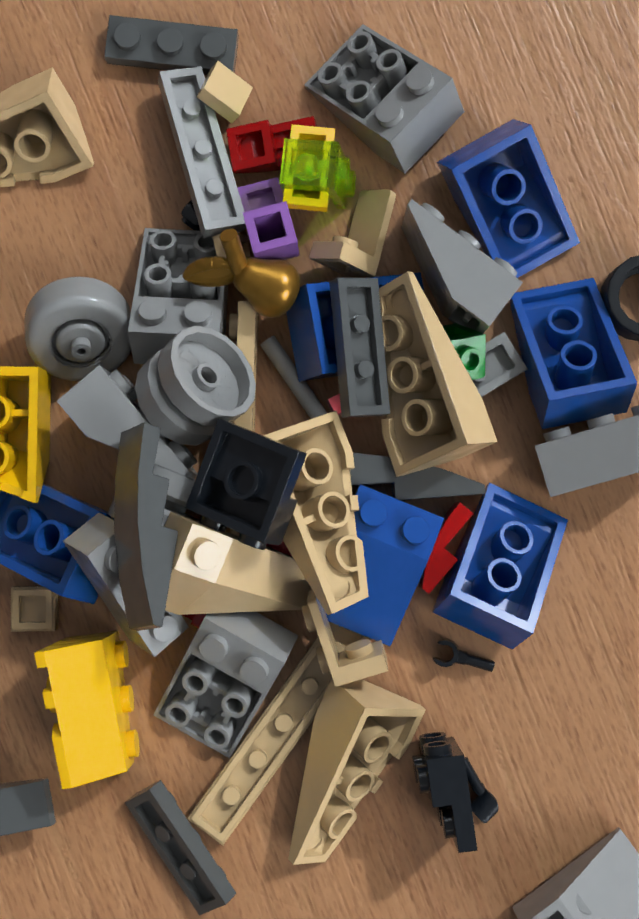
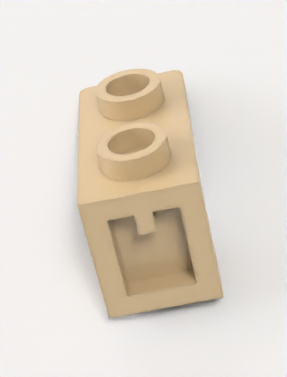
(362, 249)
(358, 660)

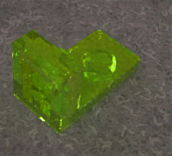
(317, 167)

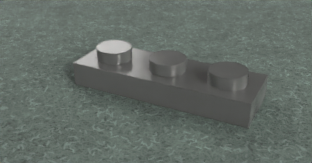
(169, 44)
(359, 347)
(180, 848)

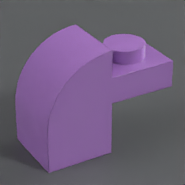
(268, 221)

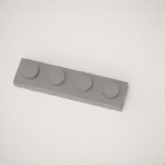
(201, 152)

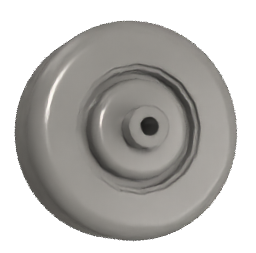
(77, 327)

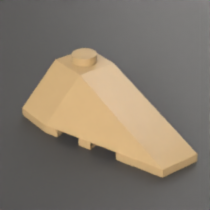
(40, 132)
(431, 395)
(323, 522)
(225, 576)
(348, 749)

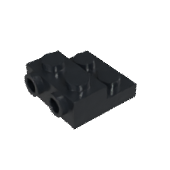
(246, 485)
(443, 775)

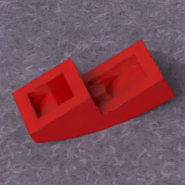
(260, 145)
(440, 559)

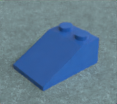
(510, 197)
(313, 331)
(571, 353)
(34, 540)
(396, 551)
(502, 568)

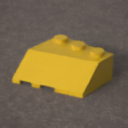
(24, 430)
(90, 705)

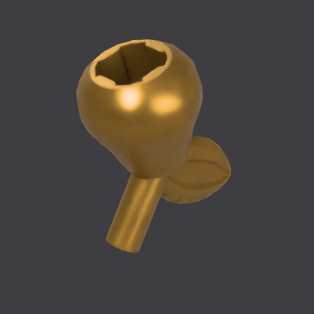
(266, 283)

